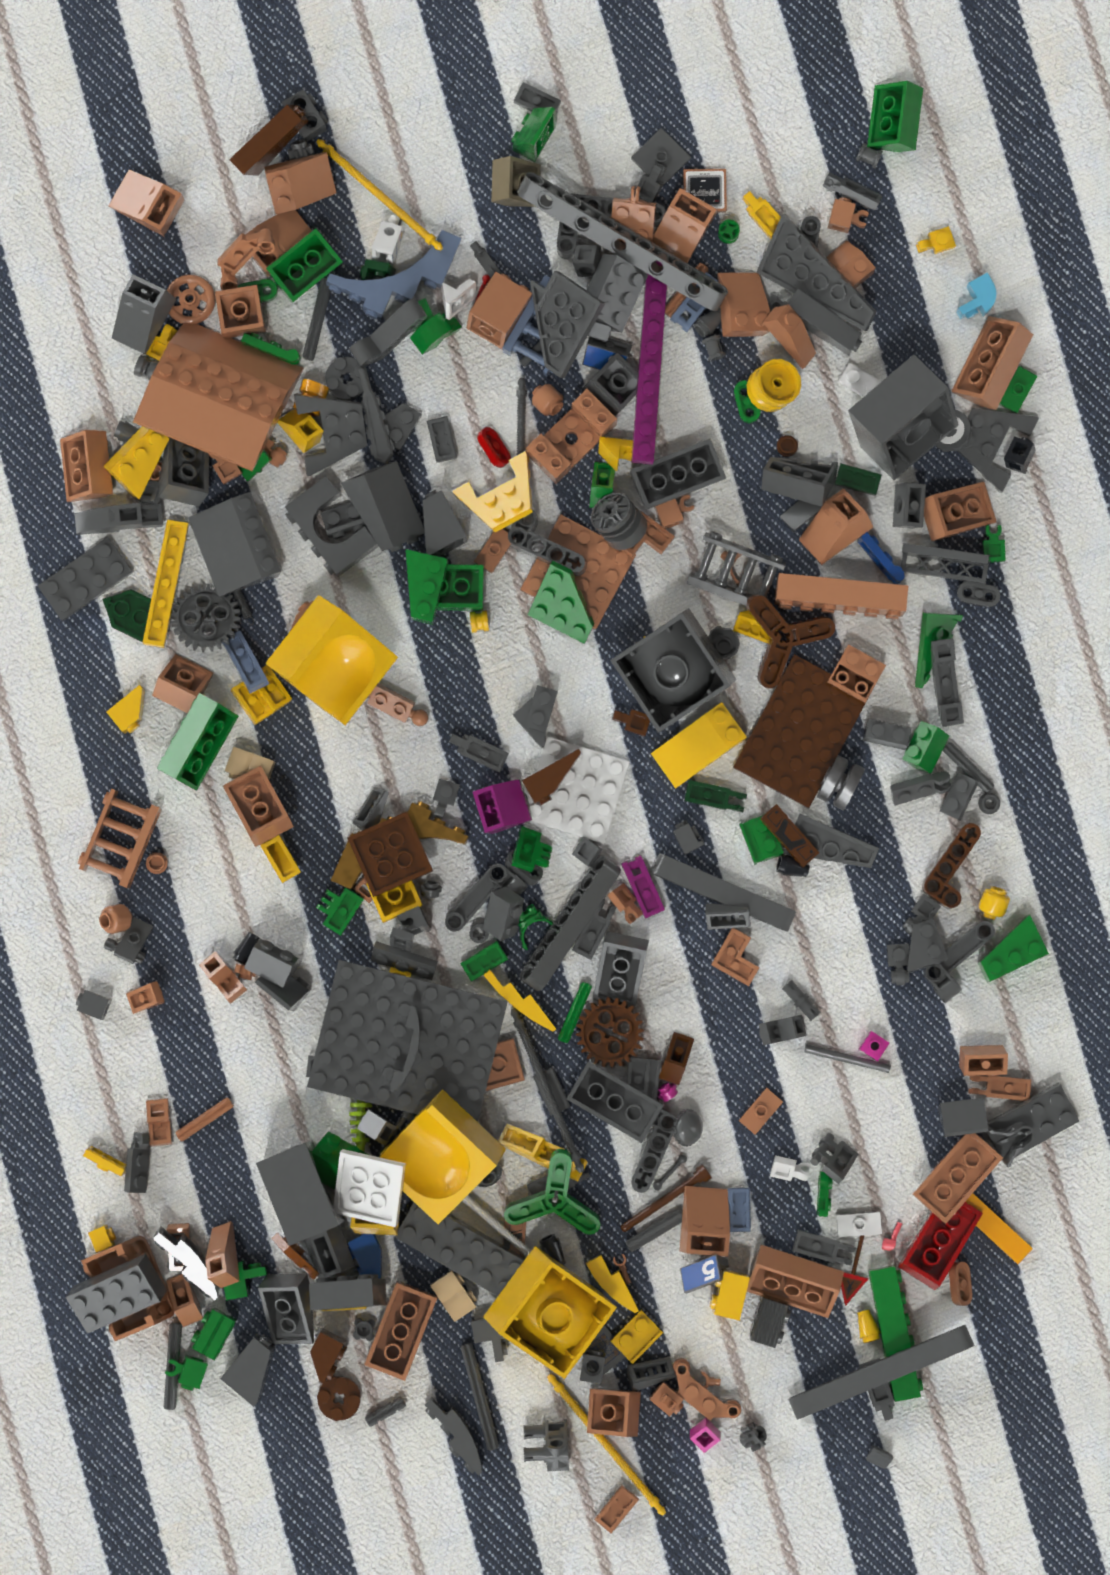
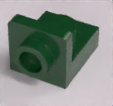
(376, 268)

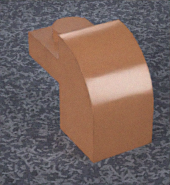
(223, 977)

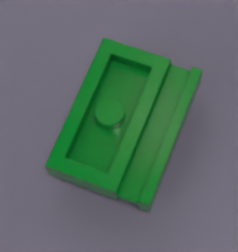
(760, 841)

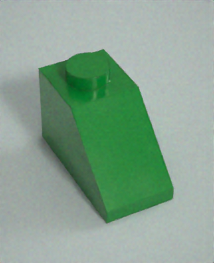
(601, 482)

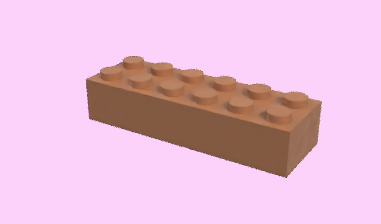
(841, 595)

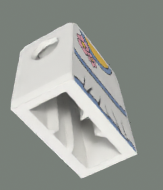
(388, 241)

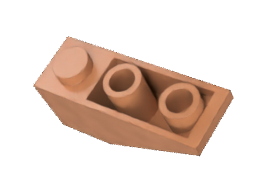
(222, 1256)

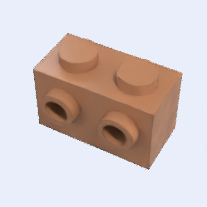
(983, 1060)

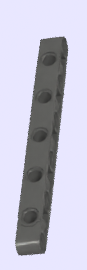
(607, 233)

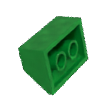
(895, 116)
(303, 265)

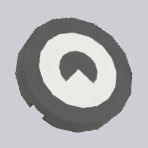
(959, 436)

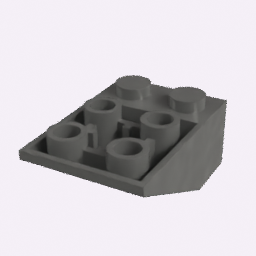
(141, 313)

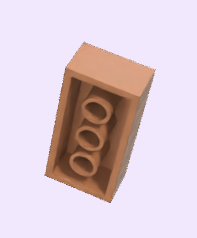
(401, 1330)

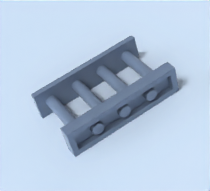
(522, 327)

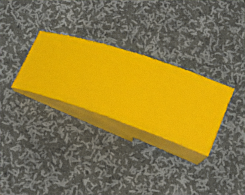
(280, 858)
(612, 1283)

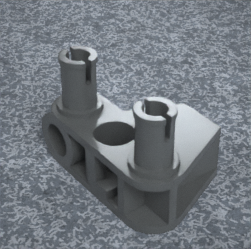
(555, 1451)

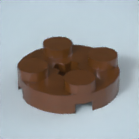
(351, 1400)

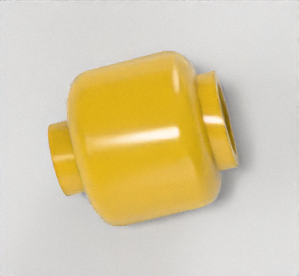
(994, 902)

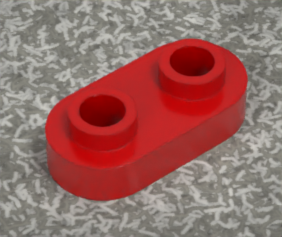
(493, 447)

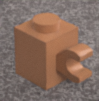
(843, 216)
(670, 512)
(667, 1399)

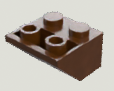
(325, 1352)

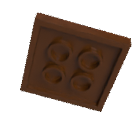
(390, 854)

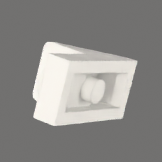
(457, 299)

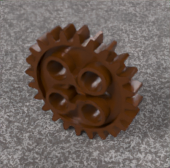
(602, 1050)

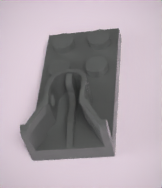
(1031, 1123)

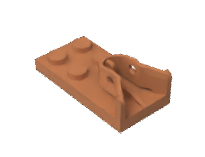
(957, 1176)

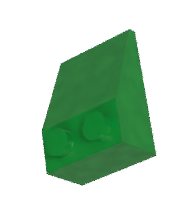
(535, 132)

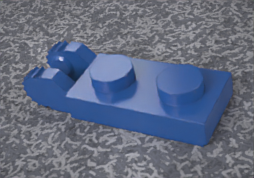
(881, 559)

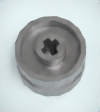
(842, 783)

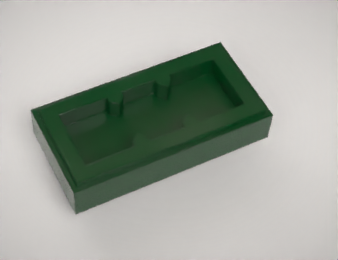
(858, 479)

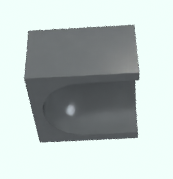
(904, 417)
(673, 670)
(298, 1193)

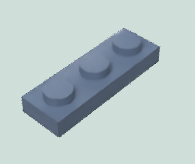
(245, 663)

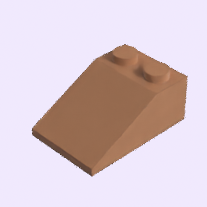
(299, 182)
(744, 305)
(958, 511)
(258, 806)

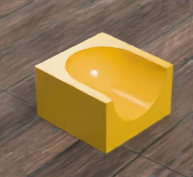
(331, 660)
(443, 1156)
(549, 1312)

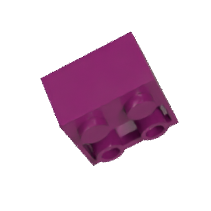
(502, 806)

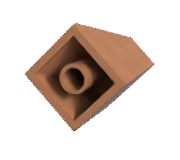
(498, 309)

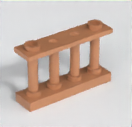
(133, 855)

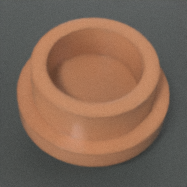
(156, 863)

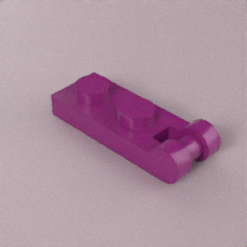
(643, 887)

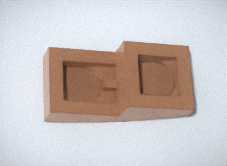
(159, 1122)

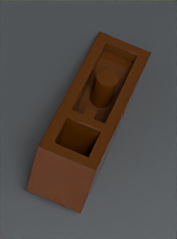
(547, 781)

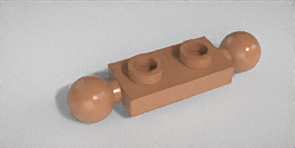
(396, 705)

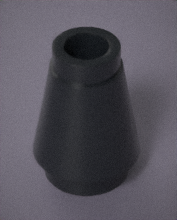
(790, 867)
(244, 948)
(552, 1247)

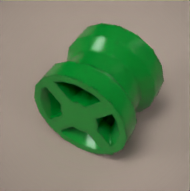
(728, 226)

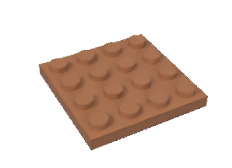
(604, 566)

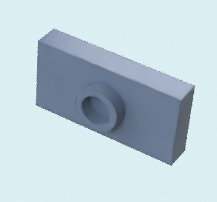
(739, 1209)

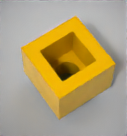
(102, 1238)

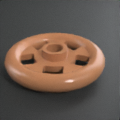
(207, 296)

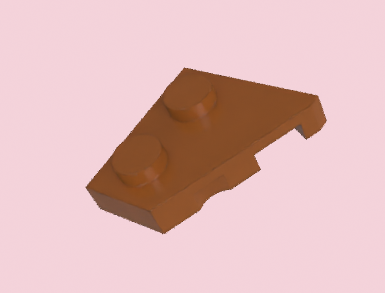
(295, 1253)

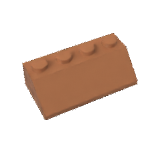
(992, 362)
(795, 1281)

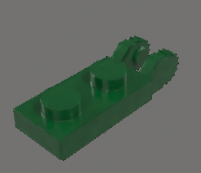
(712, 796)

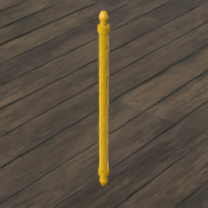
(429, 238)
(653, 1500)

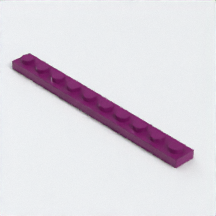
(649, 371)

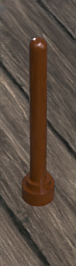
(700, 1175)

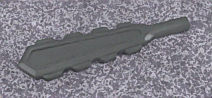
(378, 432)

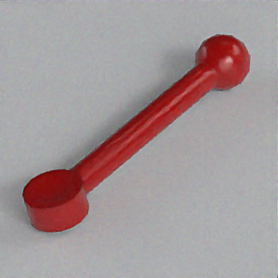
(485, 279)

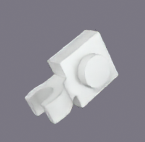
(786, 1169)

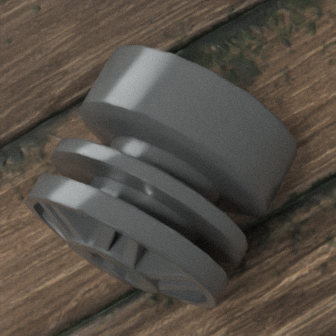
(618, 521)

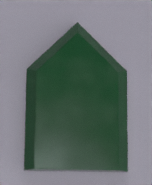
(128, 613)

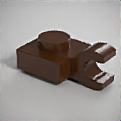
(635, 722)

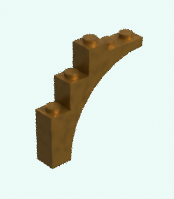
(348, 869)

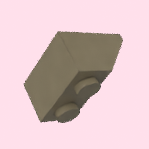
(507, 177)

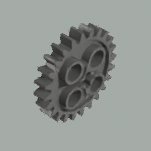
(222, 627)

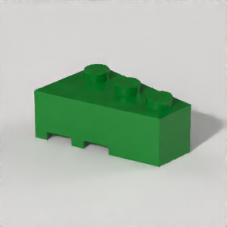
(425, 584)
(1015, 950)

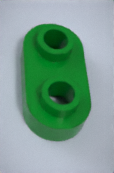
(262, 285)
(744, 403)

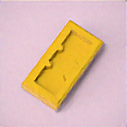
(104, 1161)

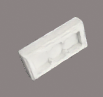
(859, 1224)

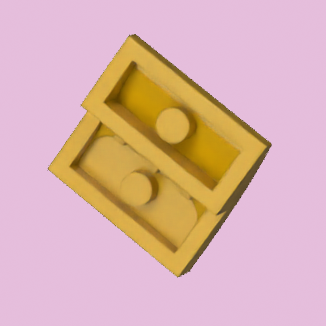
(263, 701)

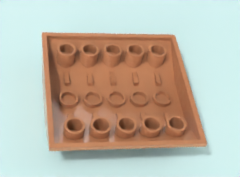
(217, 395)

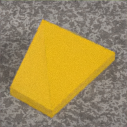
(748, 626)

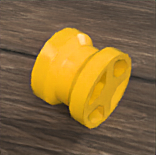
(479, 621)

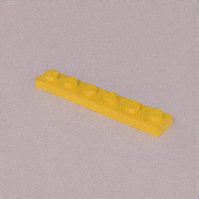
(165, 583)

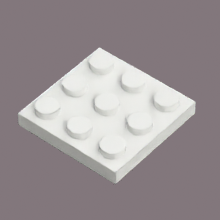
(369, 1188)

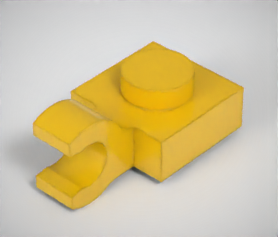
(939, 241)
(160, 343)

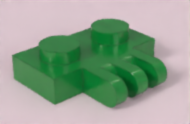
(530, 850)
(340, 909)

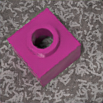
(866, 1046)
(703, 1440)

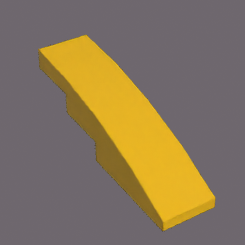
(526, 1006)
(533, 1147)

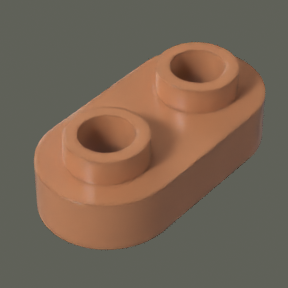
(960, 1284)

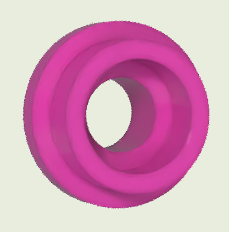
(667, 1091)

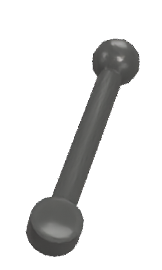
(658, 1185)

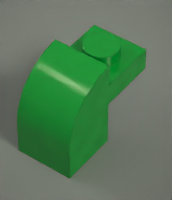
(433, 332)
(241, 1289)

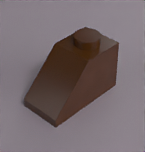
(676, 1058)

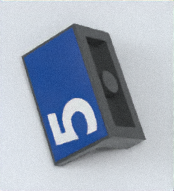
(600, 352)
(703, 1273)

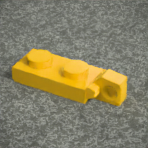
(762, 214)

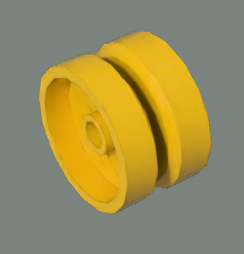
(774, 385)

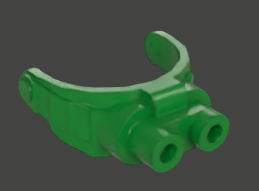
(527, 918)

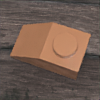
(184, 1300)

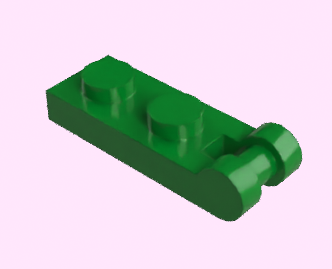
(272, 348)

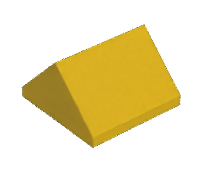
(396, 901)

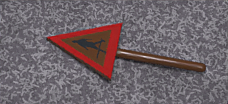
(852, 1283)

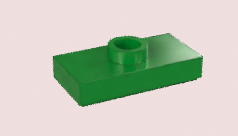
(1018, 390)
(484, 961)

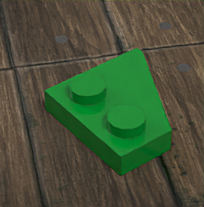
(823, 1199)

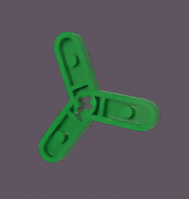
(541, 1202)

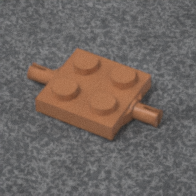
(635, 214)

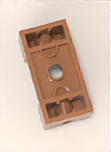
(586, 420)

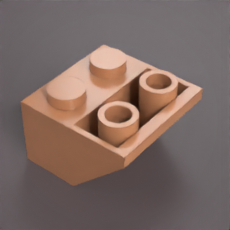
(856, 673)

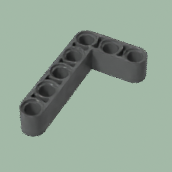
(603, 204)

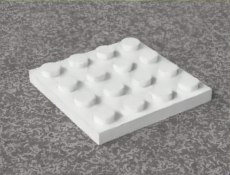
(587, 794)

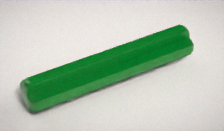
(575, 1012)

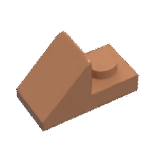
(145, 997)

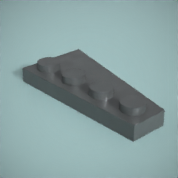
(835, 844)

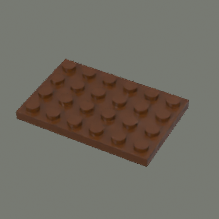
(799, 733)

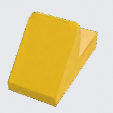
(614, 449)

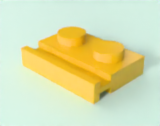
(636, 1336)

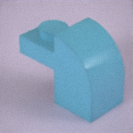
(983, 295)

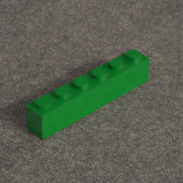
(893, 1326)

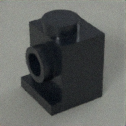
(1014, 460)

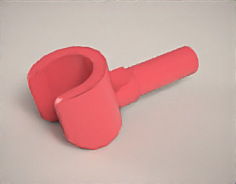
(889, 1244)

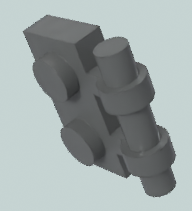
(840, 1160)

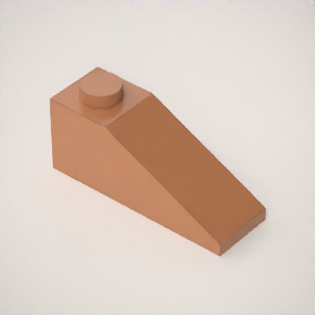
(791, 334)

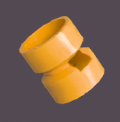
(313, 388)

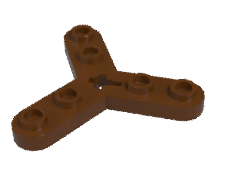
(779, 650)

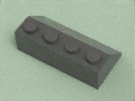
(677, 474)

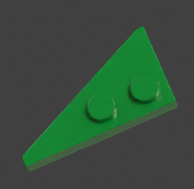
(933, 628)

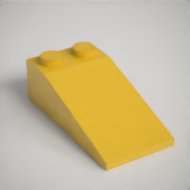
(698, 745)

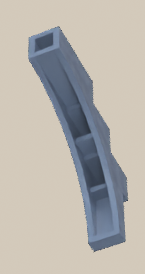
(377, 293)

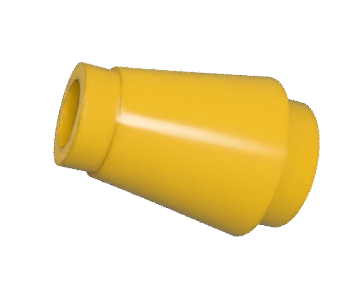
(867, 1327)

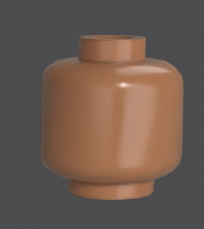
(547, 399)
(115, 918)

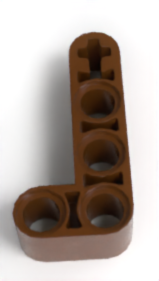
(954, 862)

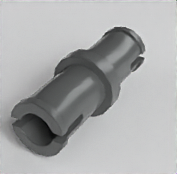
(801, 1000)

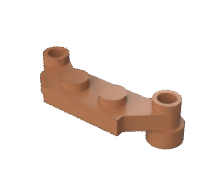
(240, 252)
(701, 1397)

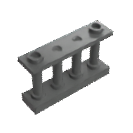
(720, 586)

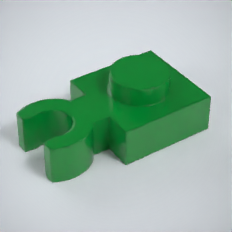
(993, 546)

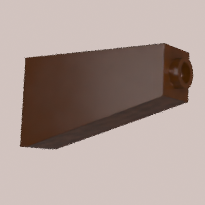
(269, 141)

